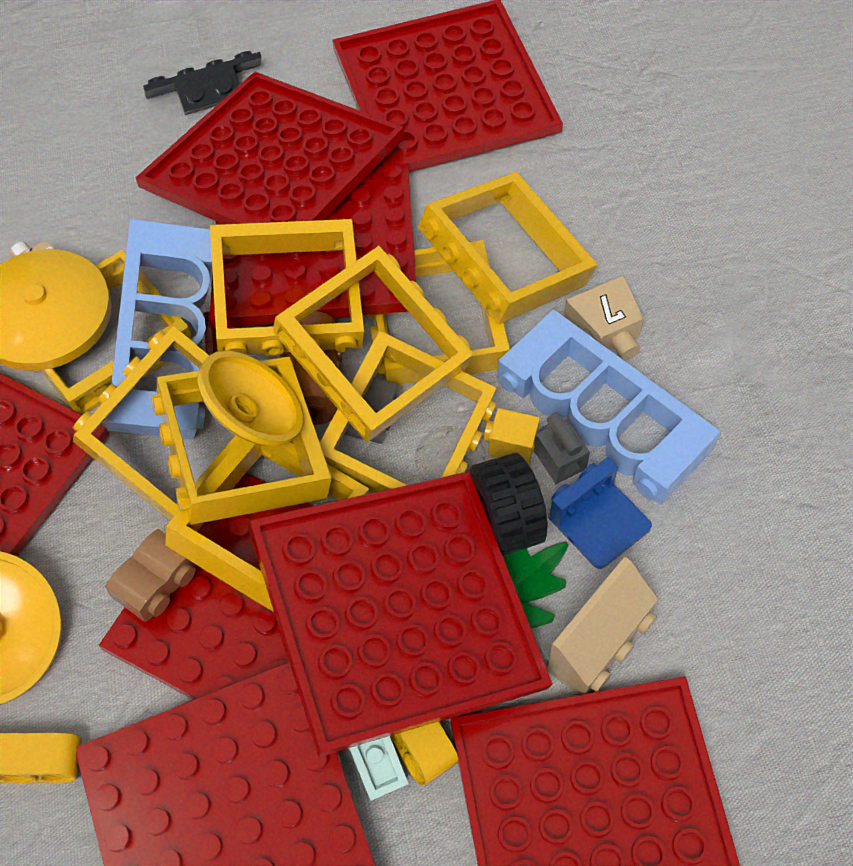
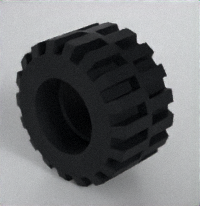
(511, 502)

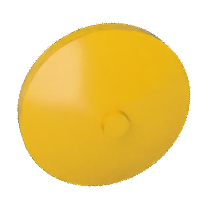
(50, 308)
(27, 627)

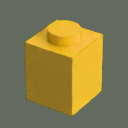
(511, 434)

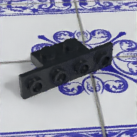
(204, 86)

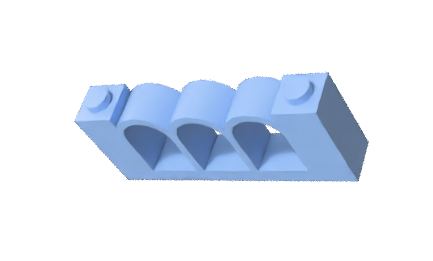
(164, 248)
(654, 472)

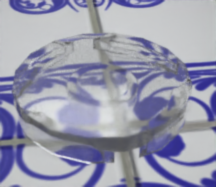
(436, 450)

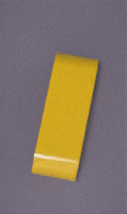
(425, 752)
(38, 757)

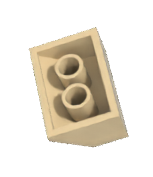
(603, 630)

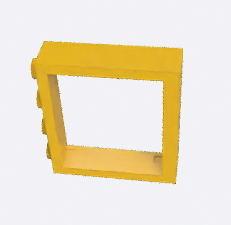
(535, 218)
(284, 238)
(430, 262)
(424, 364)
(330, 378)
(85, 393)
(113, 397)
(313, 486)
(218, 561)

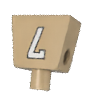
(608, 316)

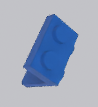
(598, 515)

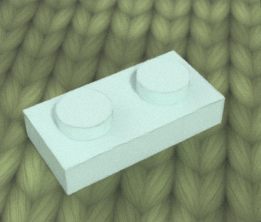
(379, 767)

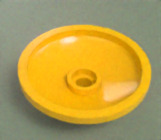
(249, 399)

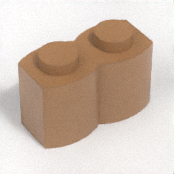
(150, 577)

